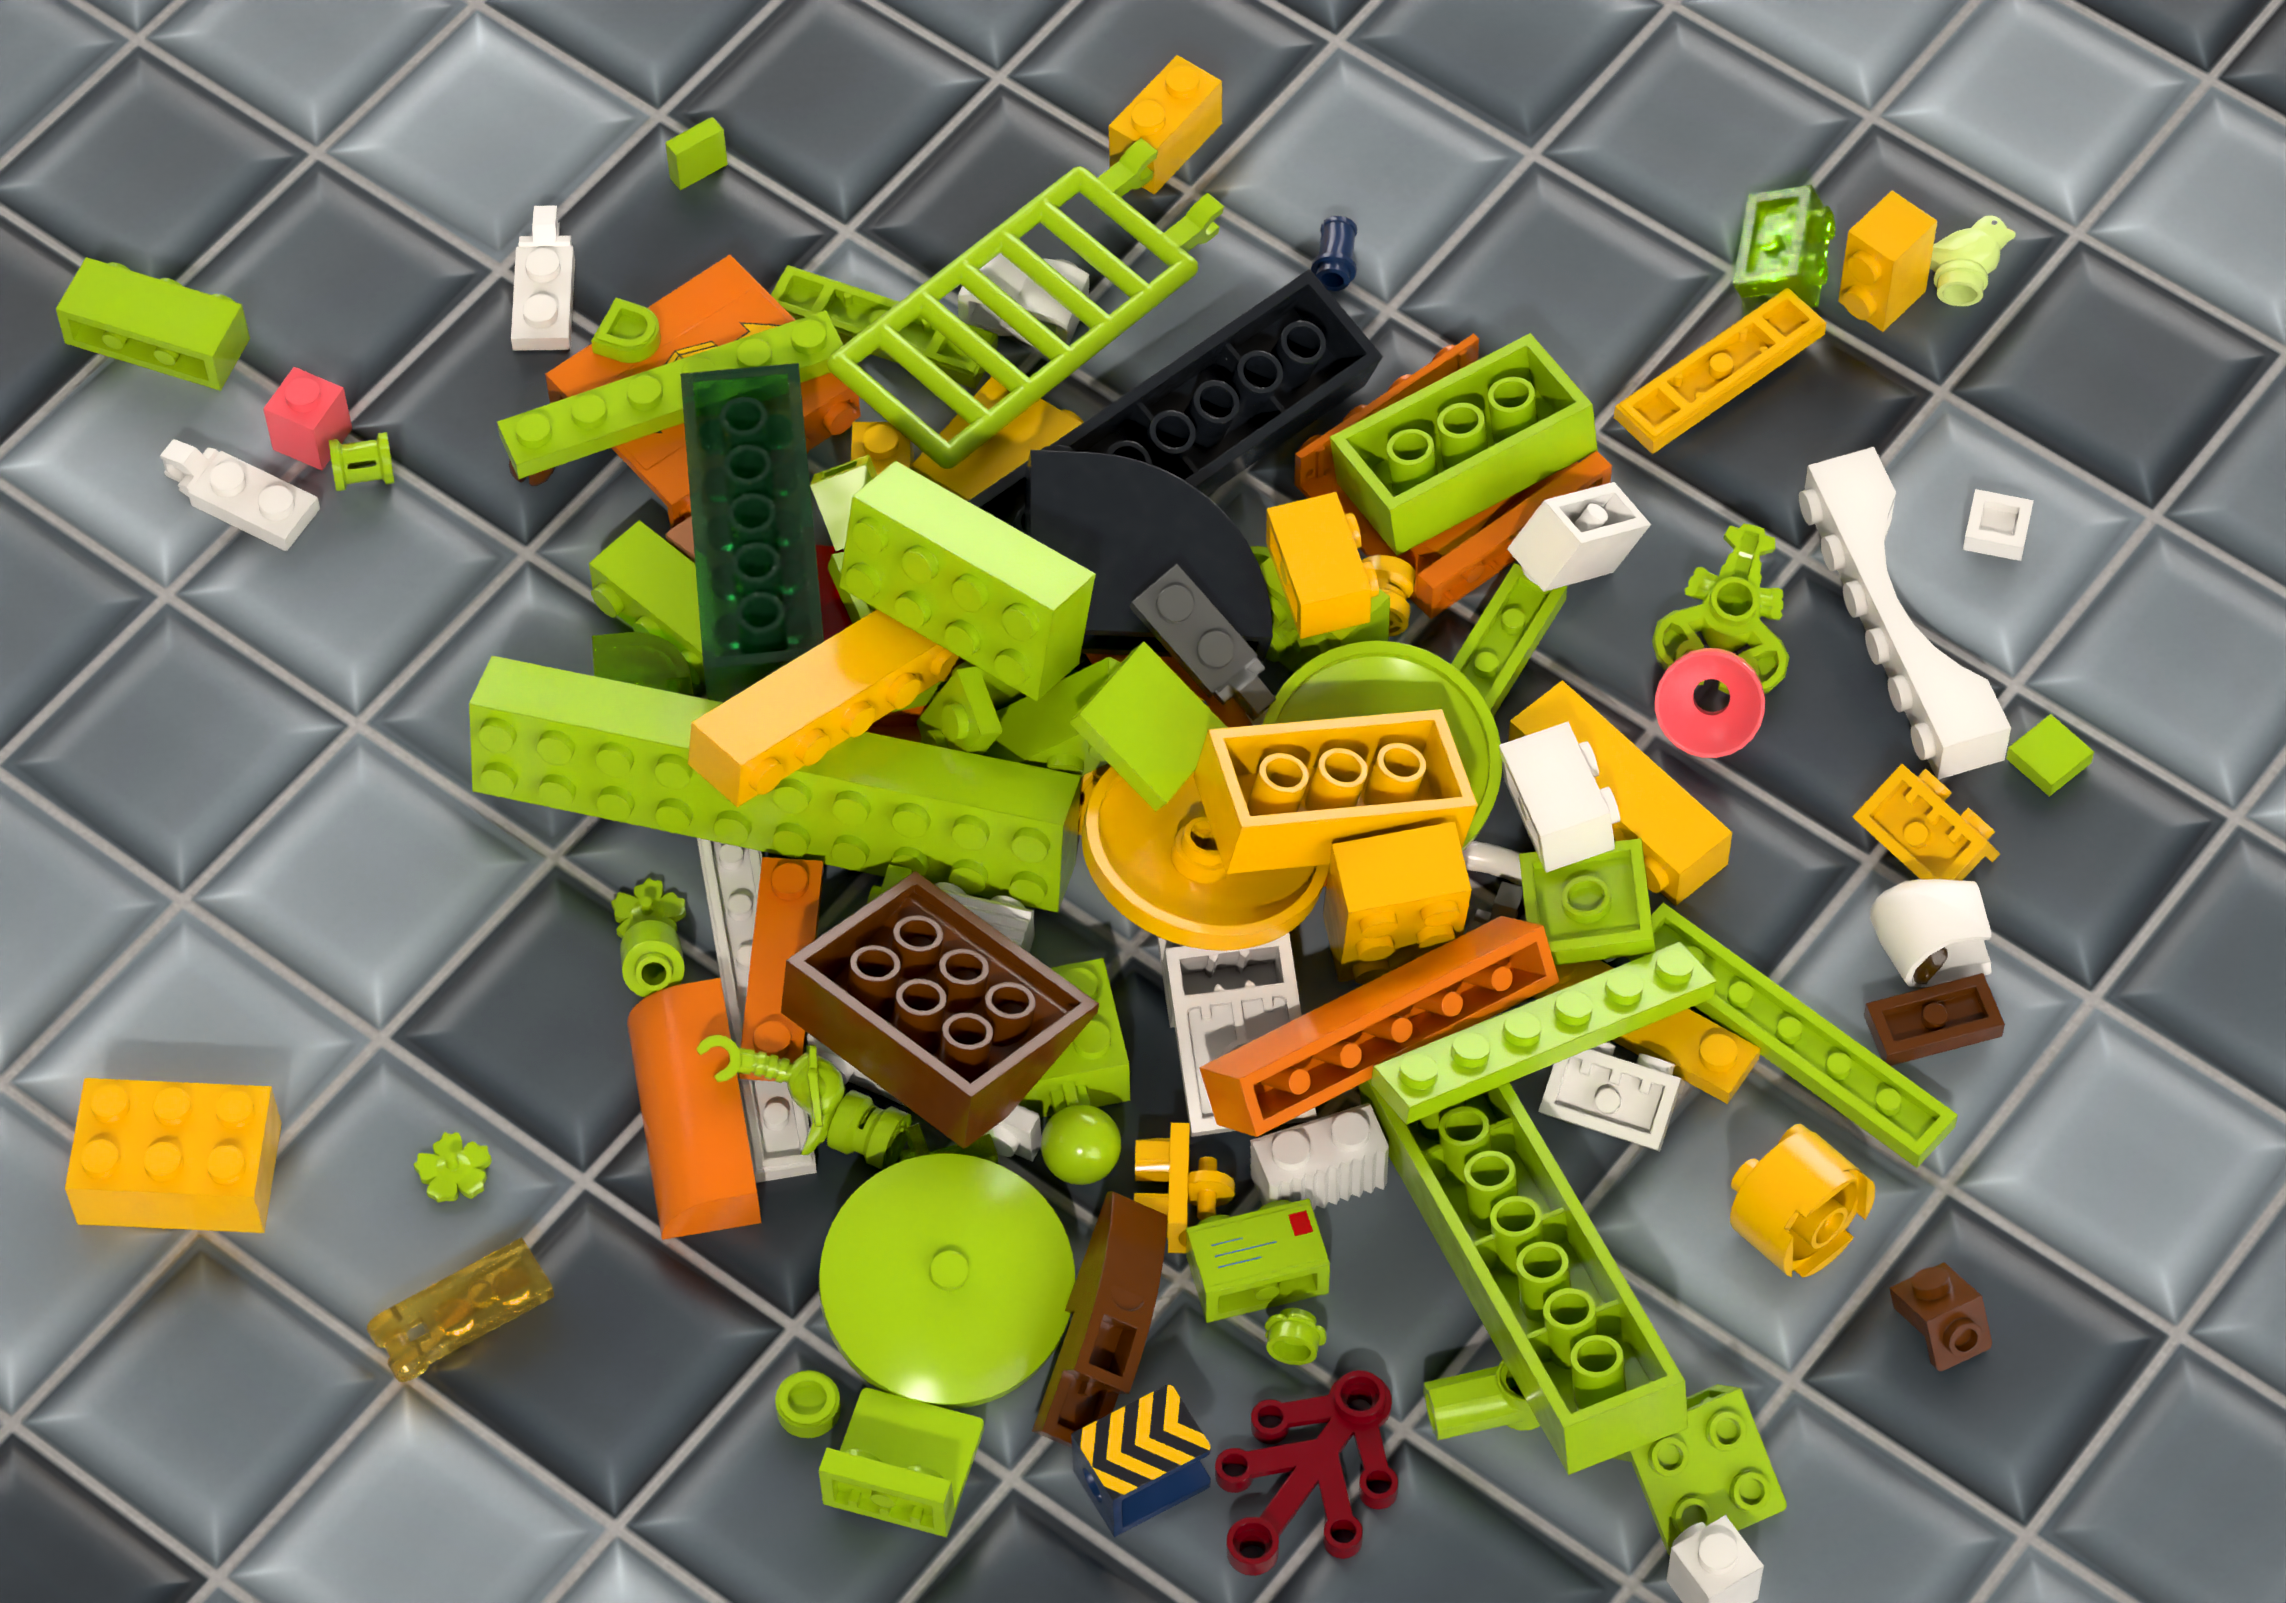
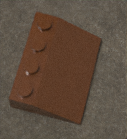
(935, 1007)

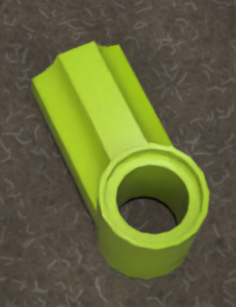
(1476, 1403)

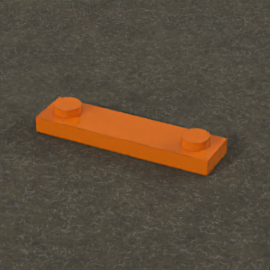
(783, 926)

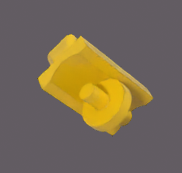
(1169, 1162)

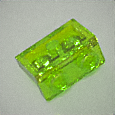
(1785, 244)

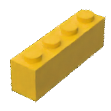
(1678, 834)

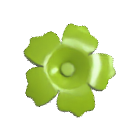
(647, 904)
(453, 1168)

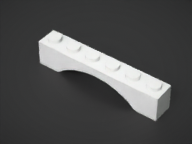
(1949, 707)

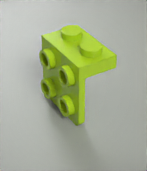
(965, 711)

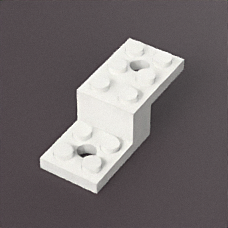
(1222, 1004)

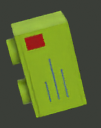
(1257, 1259)

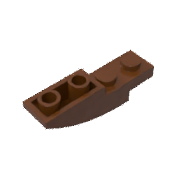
(1110, 1318)

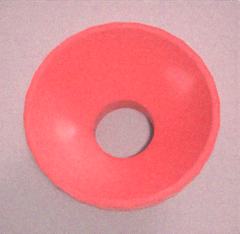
(1702, 731)

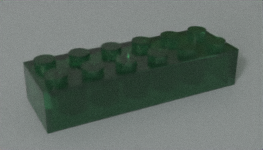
(750, 523)

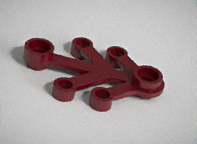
(1312, 1464)

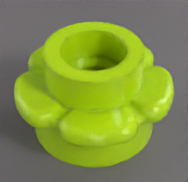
(1294, 1336)

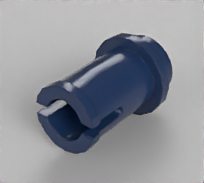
(1334, 262)

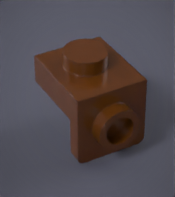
(1945, 1313)

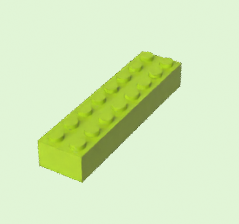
(1537, 1276)

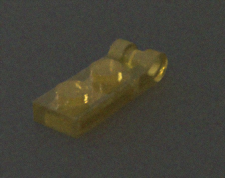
(460, 1309)

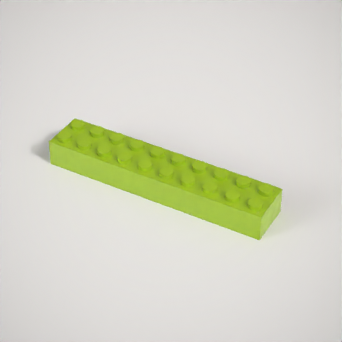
(863, 806)

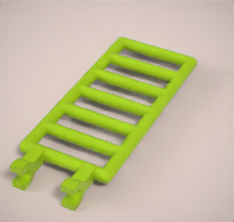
(1103, 192)

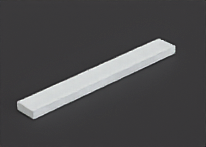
(771, 1116)

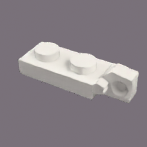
(543, 286)
(240, 493)

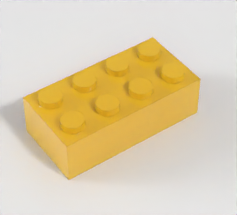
(1298, 787)

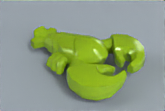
(1730, 611)

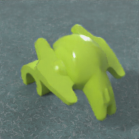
(810, 1080)

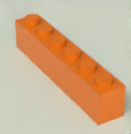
(1389, 1016)

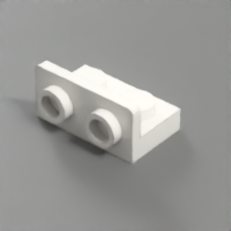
(1614, 1095)

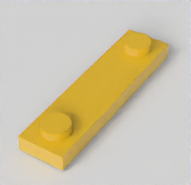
(1719, 370)
(1698, 1047)

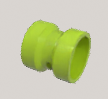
(868, 1130)

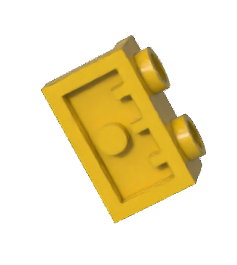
(1923, 830)

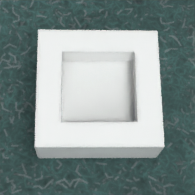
(1998, 525)

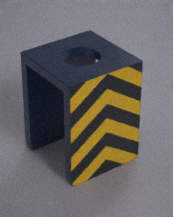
(1141, 1459)

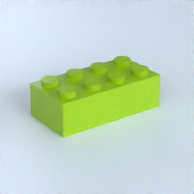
(1464, 443)
(966, 580)

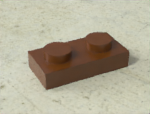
(1934, 1019)

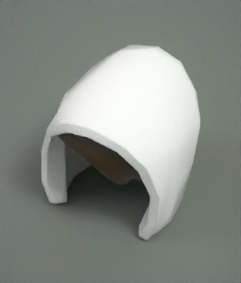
(1933, 930)

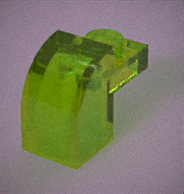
(641, 661)

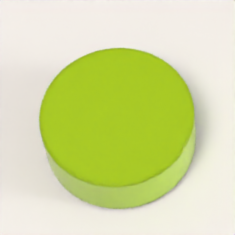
(808, 1404)

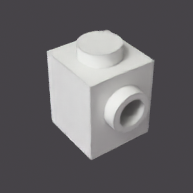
(1714, 1565)

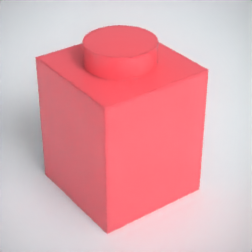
(306, 416)

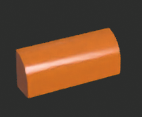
(690, 1119)

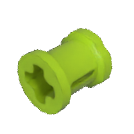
(361, 461)

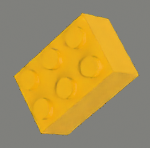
(1394, 899)
(173, 1155)

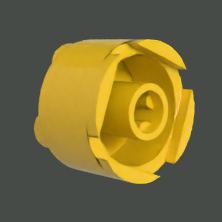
(1799, 1202)

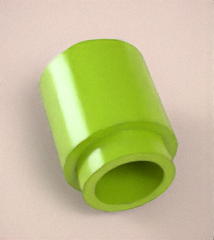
(651, 957)

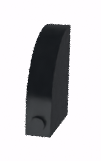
(1131, 529)

